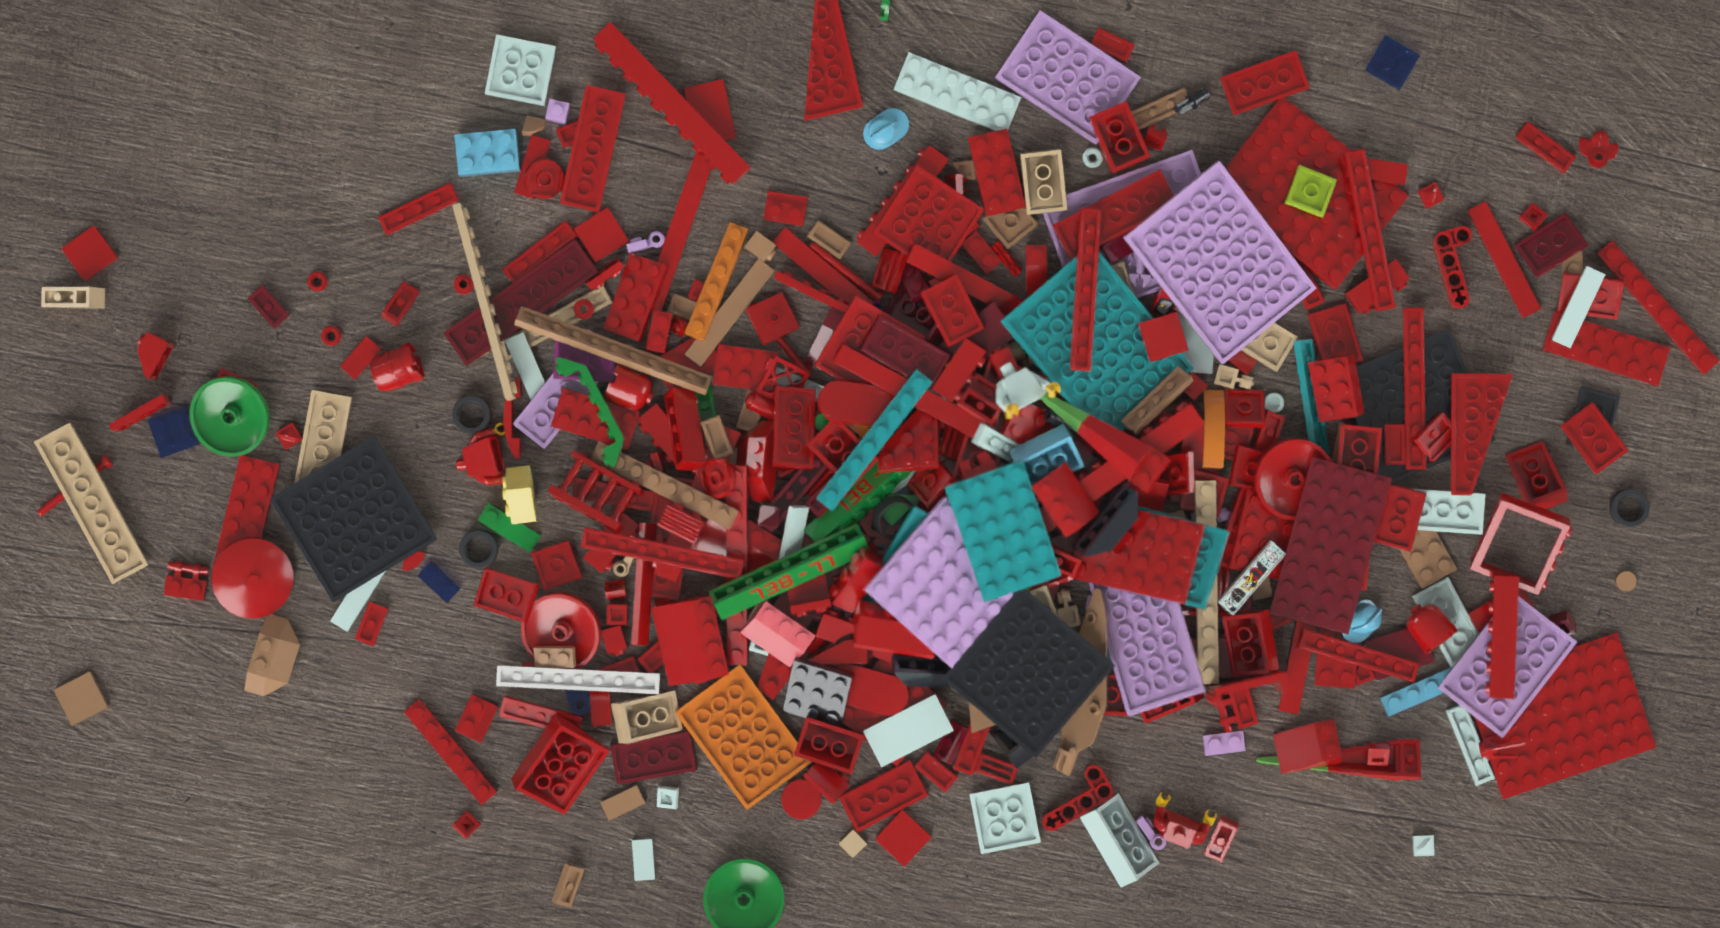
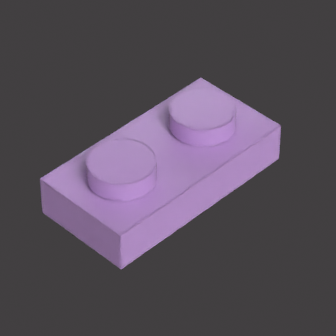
(1223, 743)

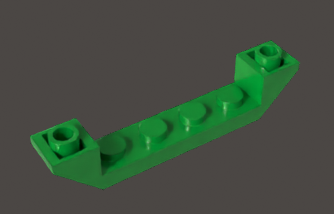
(613, 451)

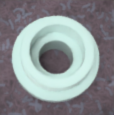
(1099, 157)

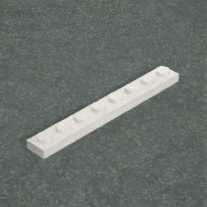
(578, 679)

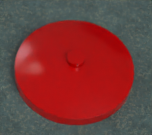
(1283, 474)
(252, 577)
(562, 621)

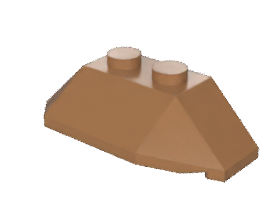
(272, 656)

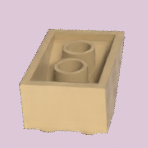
(1043, 181)
(646, 717)

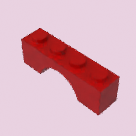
(833, 626)

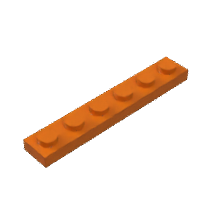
(716, 281)

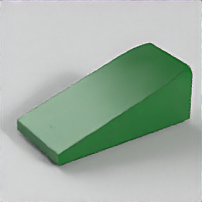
(706, 405)

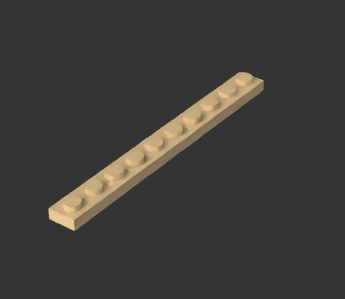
(487, 309)
(1207, 619)

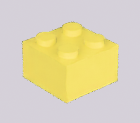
(519, 494)

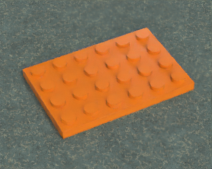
(742, 736)

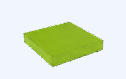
(1310, 191)

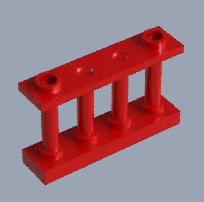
(595, 511)

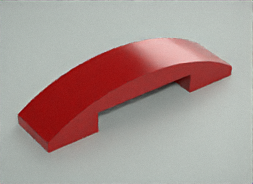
(514, 443)

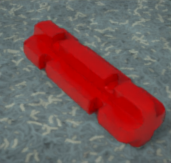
(1006, 258)

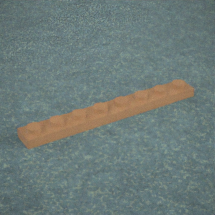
(669, 487)

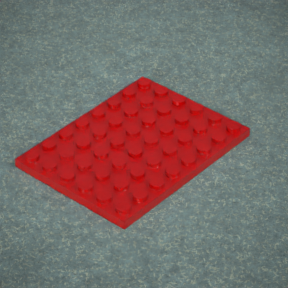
(1265, 174)
(1575, 722)

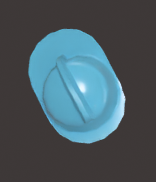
(886, 128)
(1364, 622)

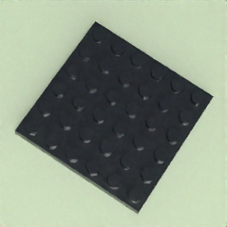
(1383, 392)
(353, 518)
(1028, 672)

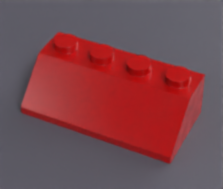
(883, 632)

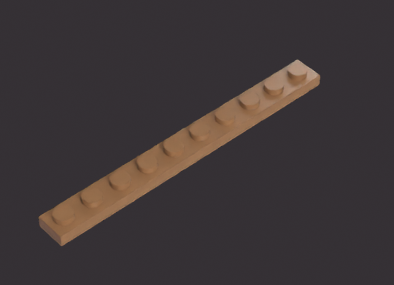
(613, 350)

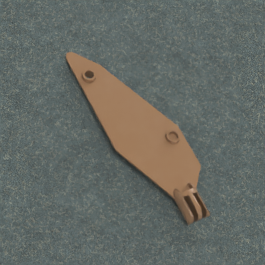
(1084, 724)

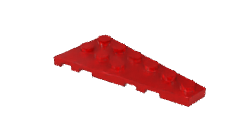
(831, 73)
(1474, 414)

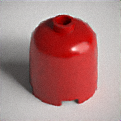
(629, 389)
(1430, 626)

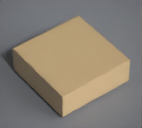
(852, 843)

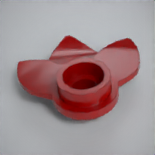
(1599, 146)

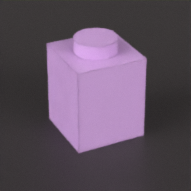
(558, 111)

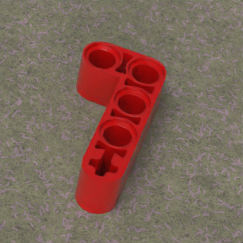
(1455, 268)
(1074, 802)

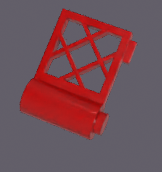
(763, 401)

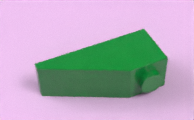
(500, 523)

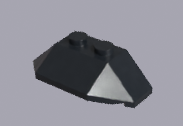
(1108, 527)
(920, 670)

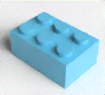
(487, 152)
(1047, 453)

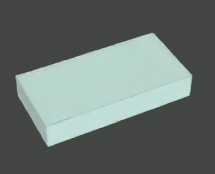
(643, 859)

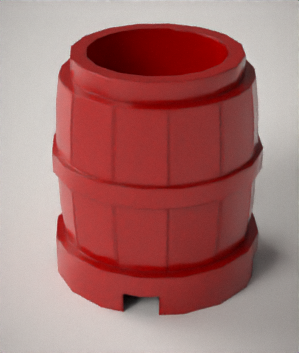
(396, 368)

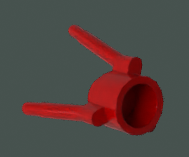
(1489, 748)

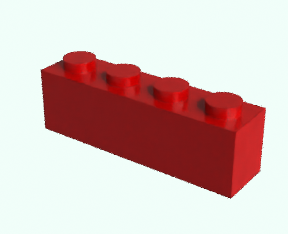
(685, 429)

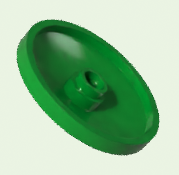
(229, 416)
(743, 895)

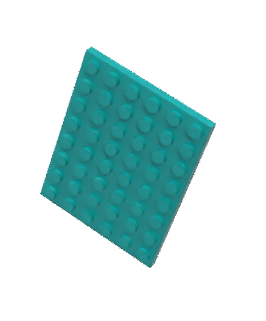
(1119, 361)

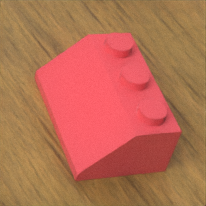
(777, 633)

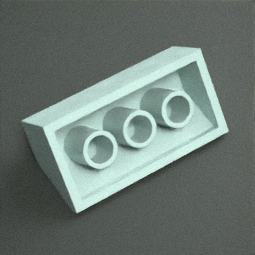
(1119, 840)

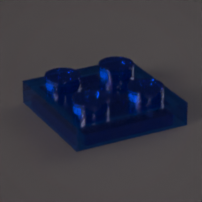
(1392, 63)
(173, 432)

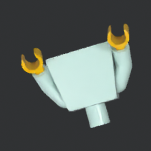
(1021, 389)

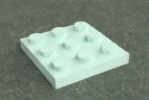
(520, 70)
(1005, 818)

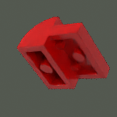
(981, 400)

